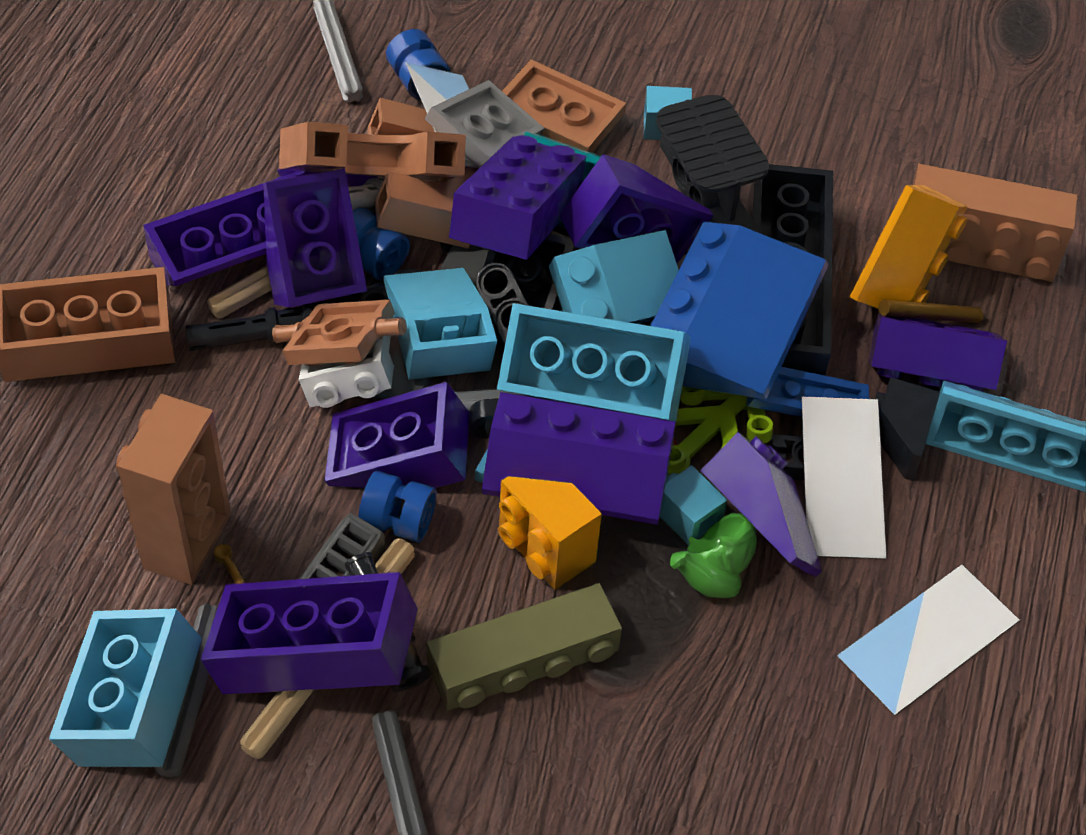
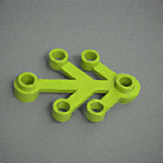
(711, 421)

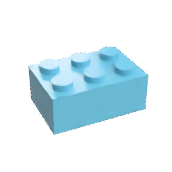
(126, 688)

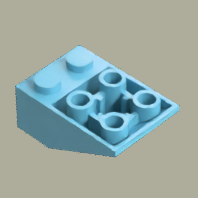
(445, 323)

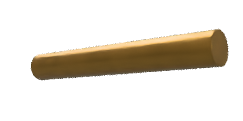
(930, 311)

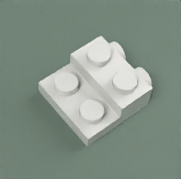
(333, 382)

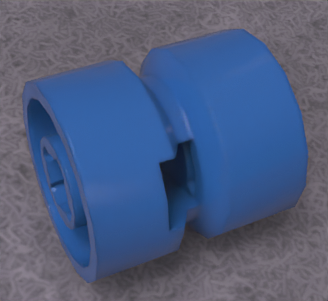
(415, 48)
(380, 249)
(383, 501)

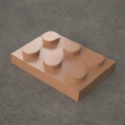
(565, 106)

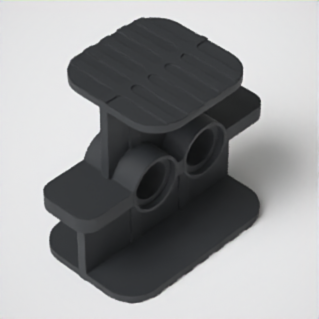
(711, 155)

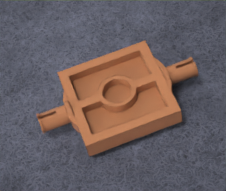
(338, 332)

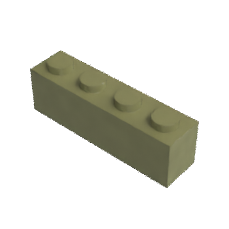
(523, 647)

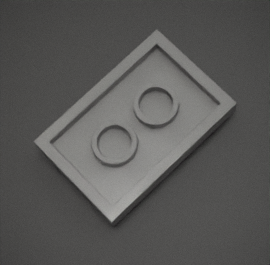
(485, 118)

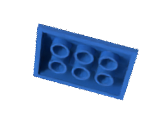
(740, 306)

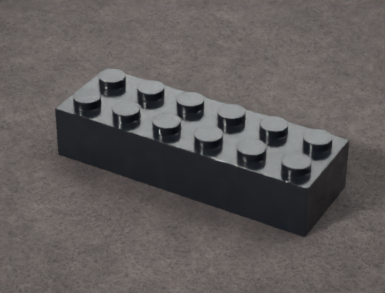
(798, 210)

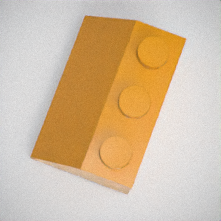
(911, 247)

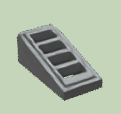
(352, 537)

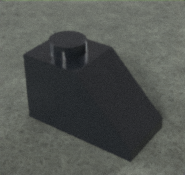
(905, 423)

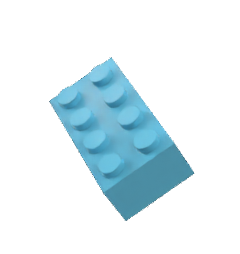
(594, 362)

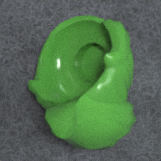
(719, 557)

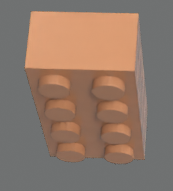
(1008, 223)
(85, 324)
(175, 487)

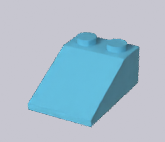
(616, 278)

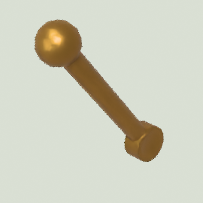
(224, 555)

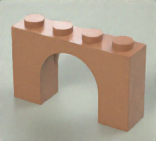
(331, 147)
(407, 202)

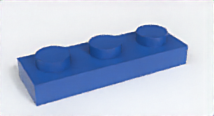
(794, 384)

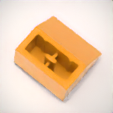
(549, 527)

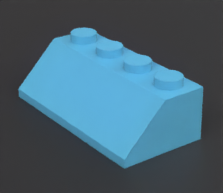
(1010, 435)

